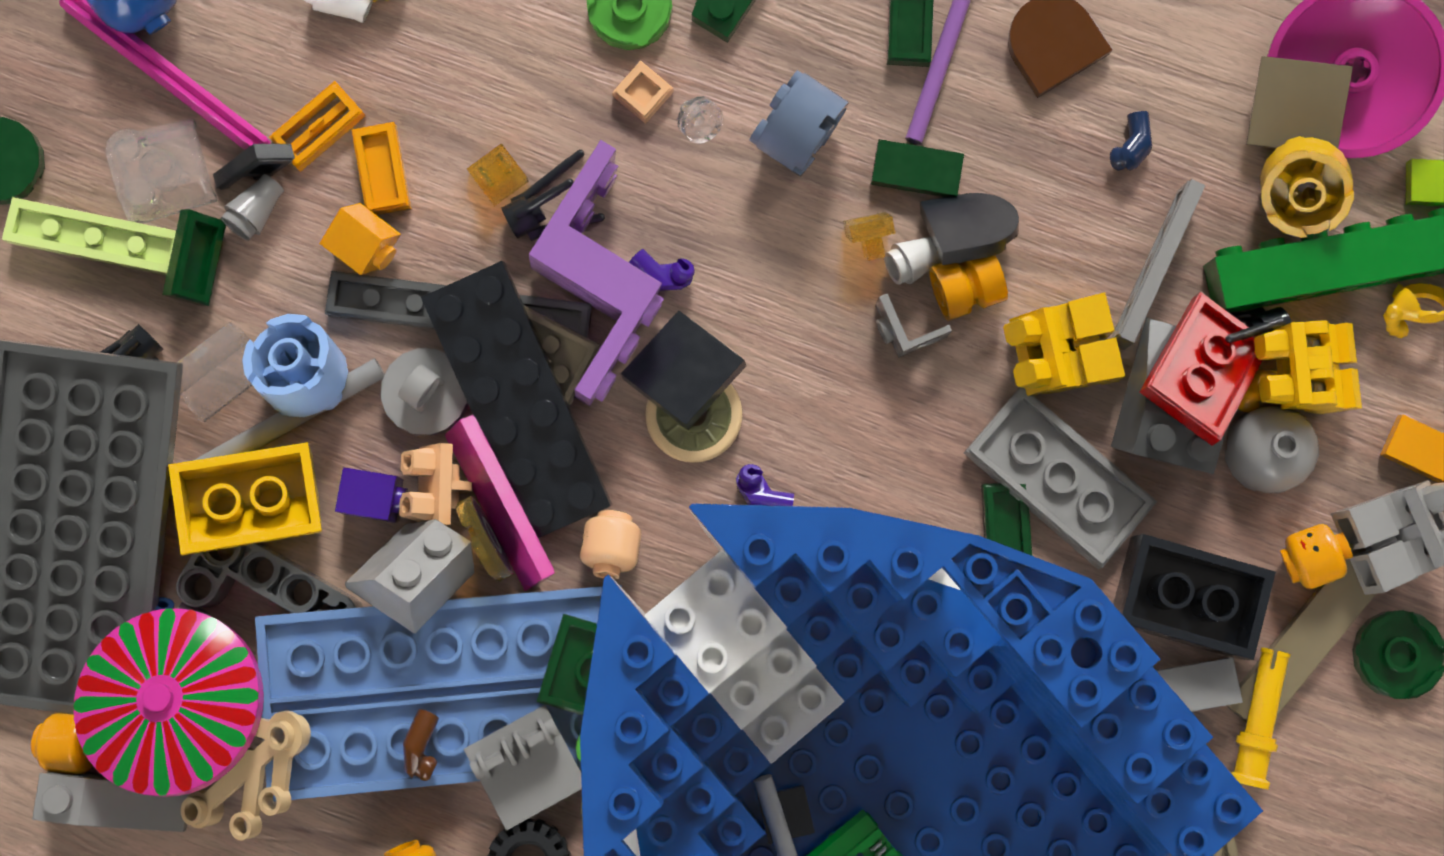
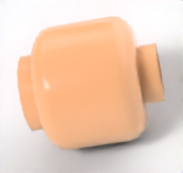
(610, 544)

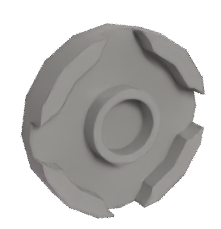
(423, 393)

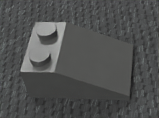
(1147, 428)

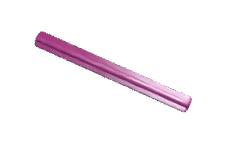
(168, 76)

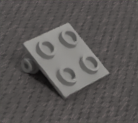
(525, 767)

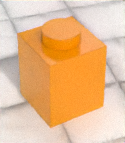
(361, 239)

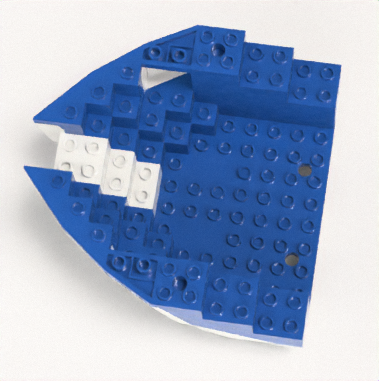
(892, 676)

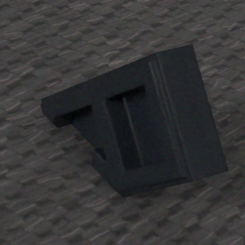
(254, 162)

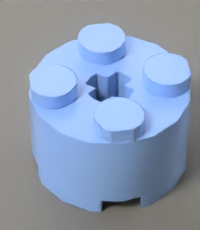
(296, 366)

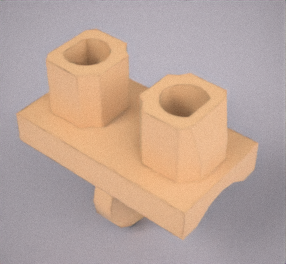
(437, 483)

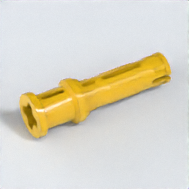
(1257, 742)

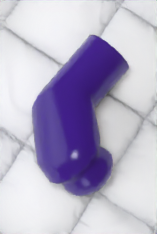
(756, 490)

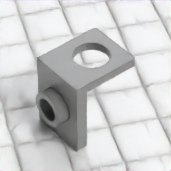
(892, 330)

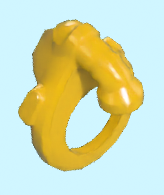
(1406, 307)

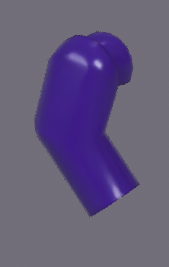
(672, 275)

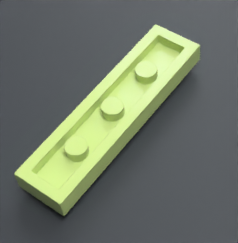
(89, 236)

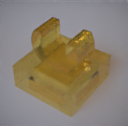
(497, 174)
(869, 232)

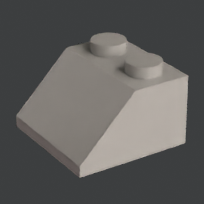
(415, 572)

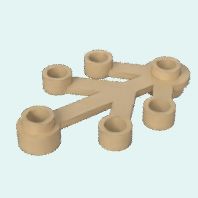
(284, 738)

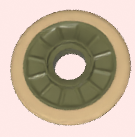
(701, 441)

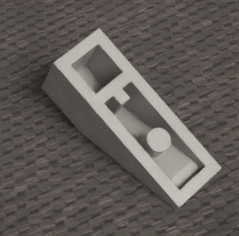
(97, 802)

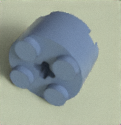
(799, 123)

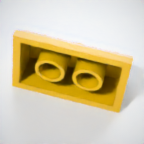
(245, 498)

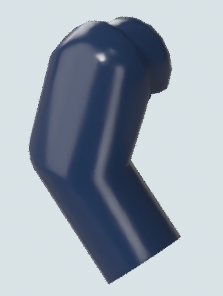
(1137, 146)

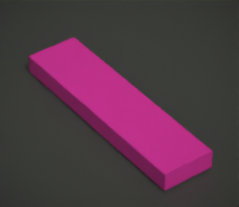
(499, 503)

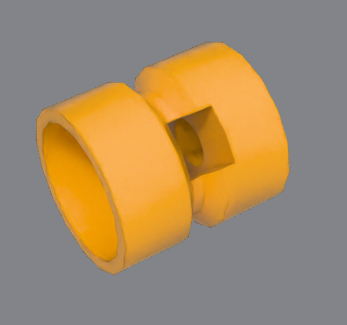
(966, 284)

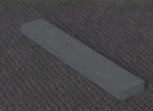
(401, 302)

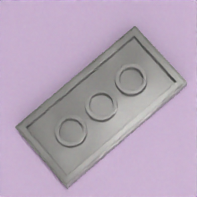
(1064, 477)

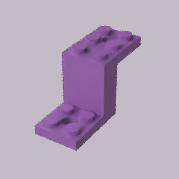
(596, 273)

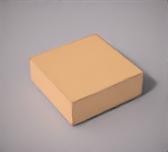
(642, 92)

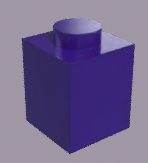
(369, 495)

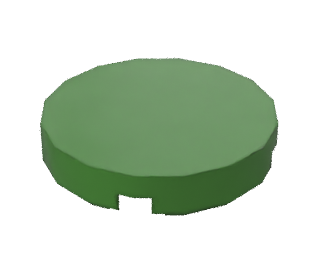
(629, 22)

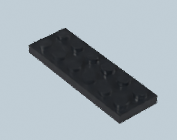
(516, 398)

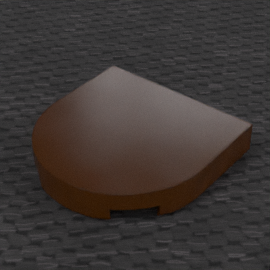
(1054, 42)

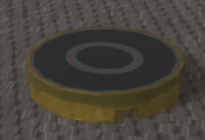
(484, 539)

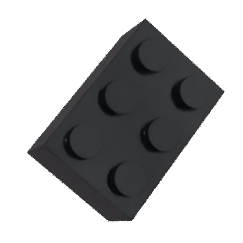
(1193, 596)

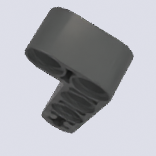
(242, 568)

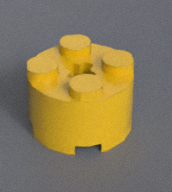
(1313, 209)

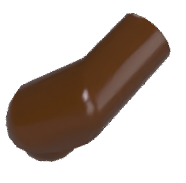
(415, 744)

